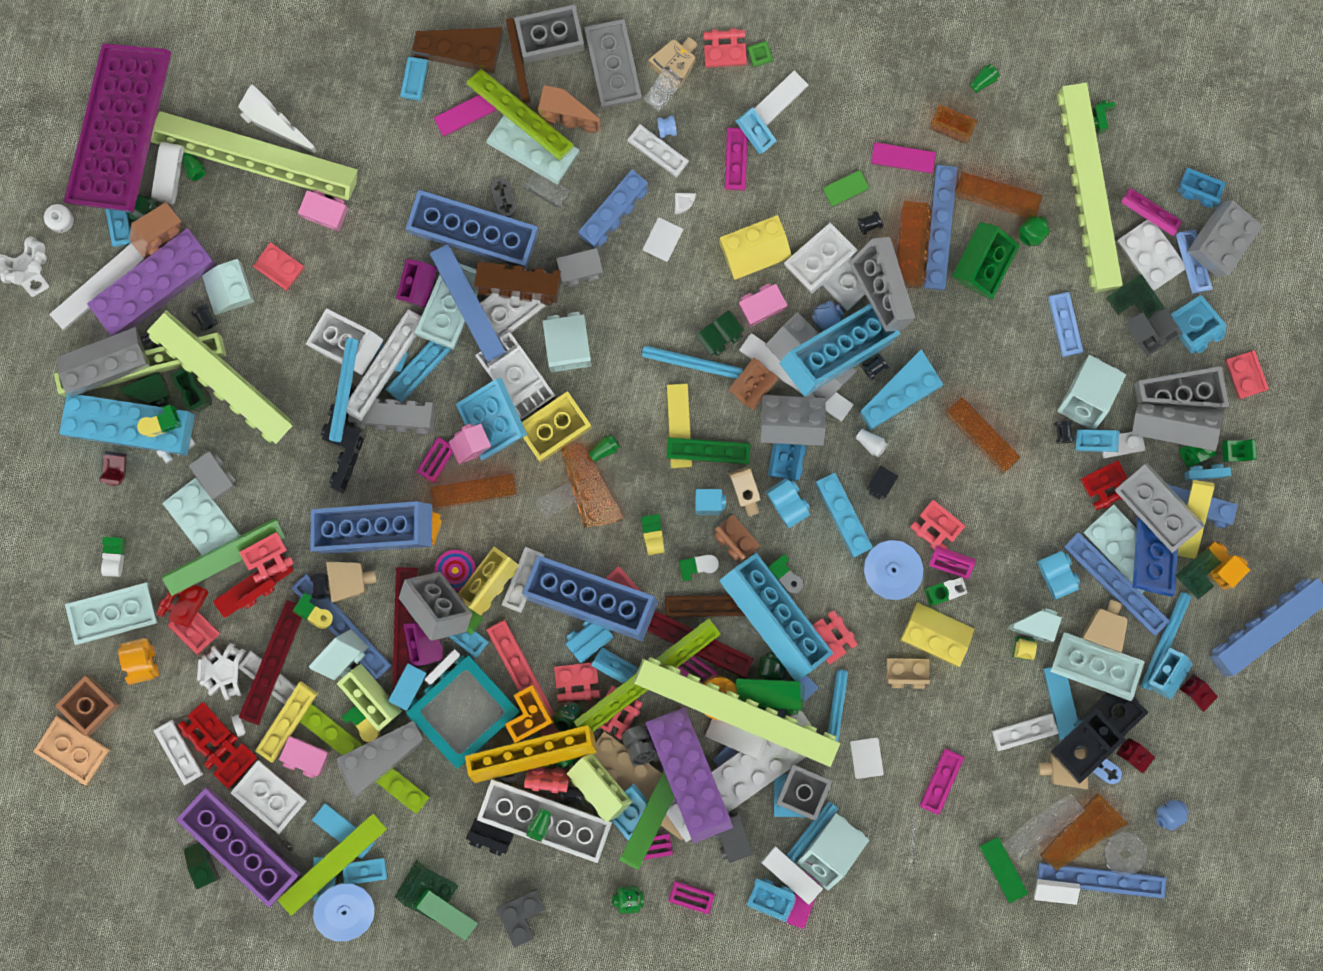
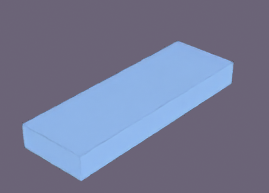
(1196, 272)
(1065, 324)

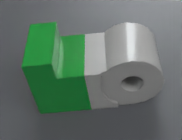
(789, 581)

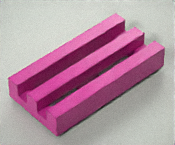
(426, 475)
(953, 559)
(714, 673)
(658, 846)
(674, 892)

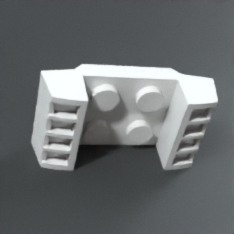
(519, 375)

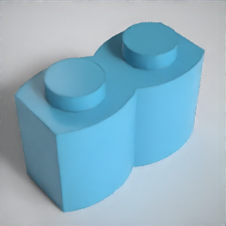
(788, 503)
(1058, 574)

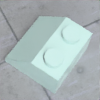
(227, 287)
(1039, 625)
(340, 656)

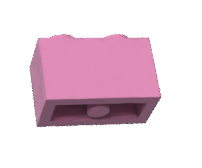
(323, 210)
(762, 304)
(469, 443)
(304, 756)

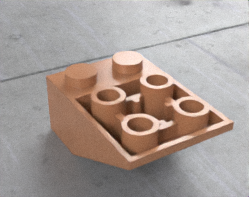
(563, 108)

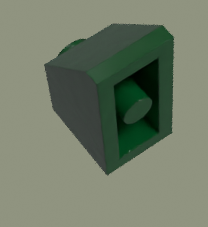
(150, 390)
(200, 865)

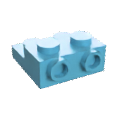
(1199, 325)

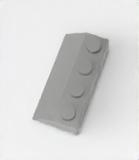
(795, 333)
(102, 362)

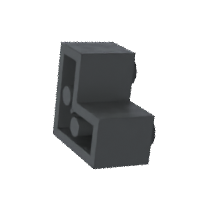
(1153, 332)
(734, 841)
(515, 915)

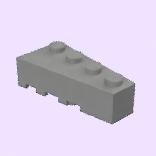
(883, 283)
(1190, 389)
(398, 416)
(1179, 424)
(375, 759)

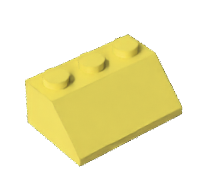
(755, 247)
(555, 427)
(488, 581)
(937, 635)

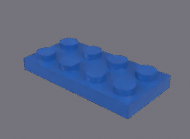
(1153, 563)

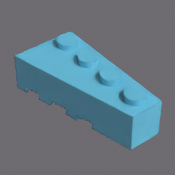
(905, 389)

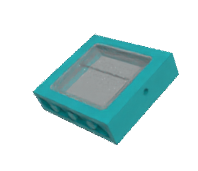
(462, 711)

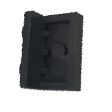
(489, 836)

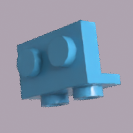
(1201, 187)
(786, 461)

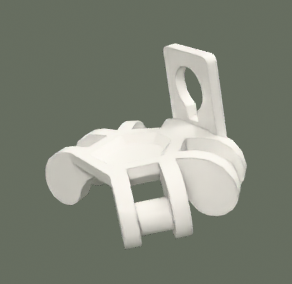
(25, 267)
(222, 671)

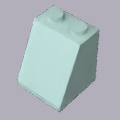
(566, 342)
(1092, 393)
(833, 852)

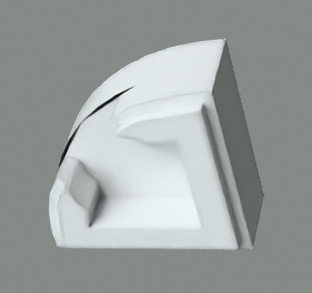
(683, 202)

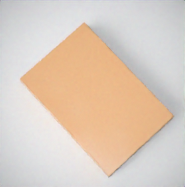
(71, 750)

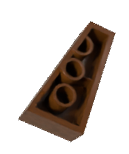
(460, 47)
(518, 282)

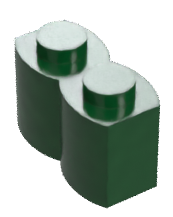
(720, 333)
(193, 393)

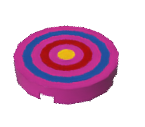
(456, 568)

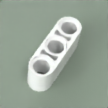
(167, 172)

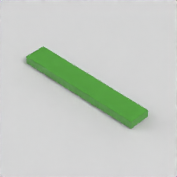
(217, 558)
(648, 824)

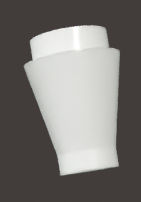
(872, 442)

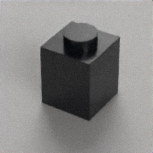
(881, 483)

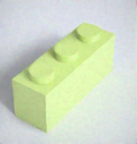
(369, 697)
(599, 788)

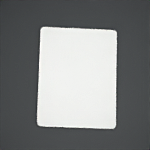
(662, 239)
(866, 758)

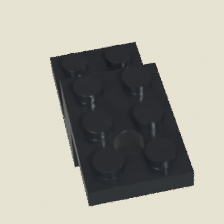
(351, 442)
(1098, 734)

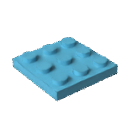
(497, 415)

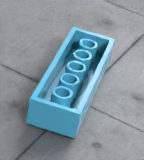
(837, 350)
(117, 424)
(776, 617)

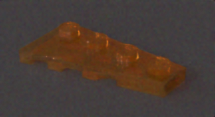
(590, 490)
(1083, 833)

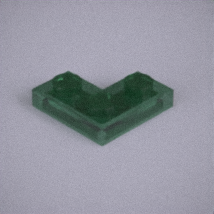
(1137, 293)
(1194, 574)

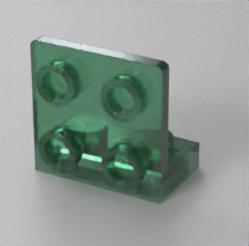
(417, 882)

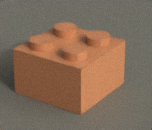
(154, 230)
(87, 705)

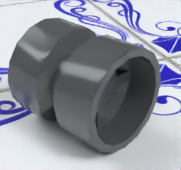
(639, 746)

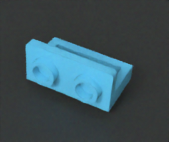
(771, 899)

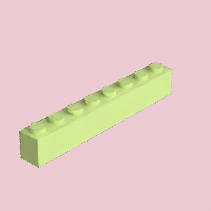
(159, 362)
(220, 377)

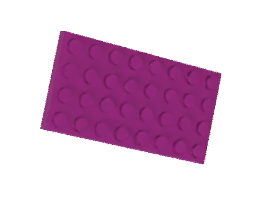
(117, 127)

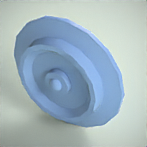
(893, 570)
(343, 912)

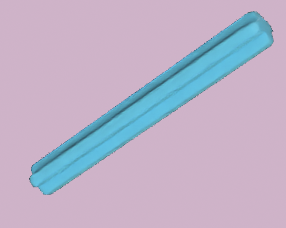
(691, 362)
(343, 389)
(1167, 636)

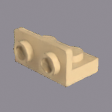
(907, 672)

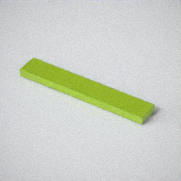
(520, 114)
(332, 864)

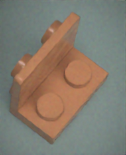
(736, 538)

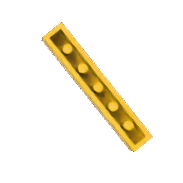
(530, 754)

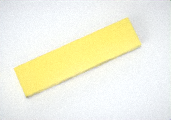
(679, 418)
(1199, 503)
(286, 722)

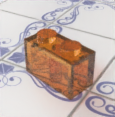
(953, 124)

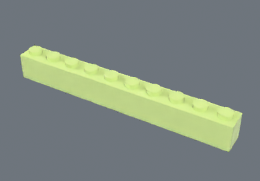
(255, 156)
(1090, 187)
(737, 712)

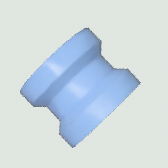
(666, 126)

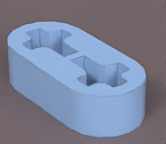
(1104, 776)

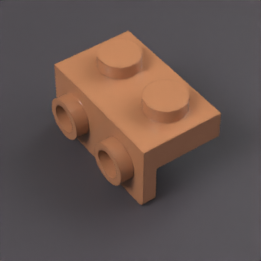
(753, 384)

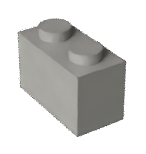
(580, 267)
(213, 476)

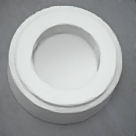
(239, 726)

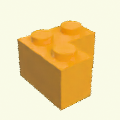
(1230, 570)
(534, 715)

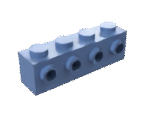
(613, 210)
(1220, 512)

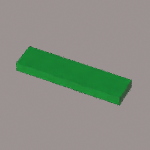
(708, 451)

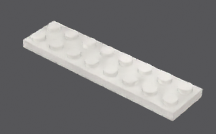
(745, 776)

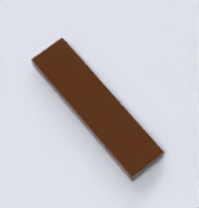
(518, 60)
(701, 606)

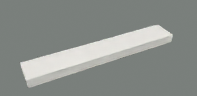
(77, 305)
(755, 348)
(383, 365)

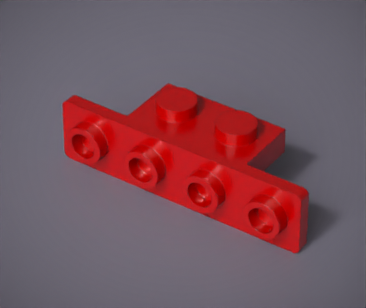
(247, 591)

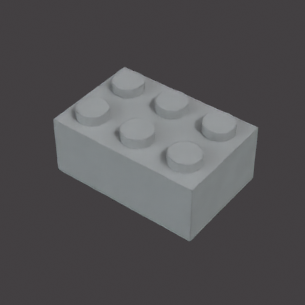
(549, 34)
(1224, 238)
(793, 420)
(435, 606)

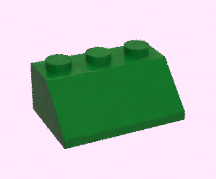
(986, 260)
(777, 695)

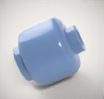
(827, 315)
(1172, 814)

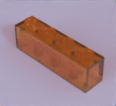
(998, 195)
(912, 242)
(982, 435)
(473, 491)

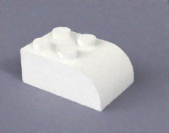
(331, 335)

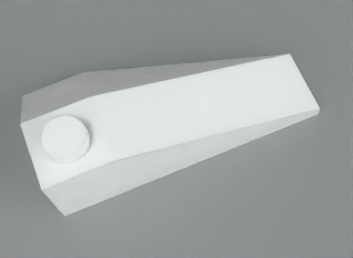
(263, 114)

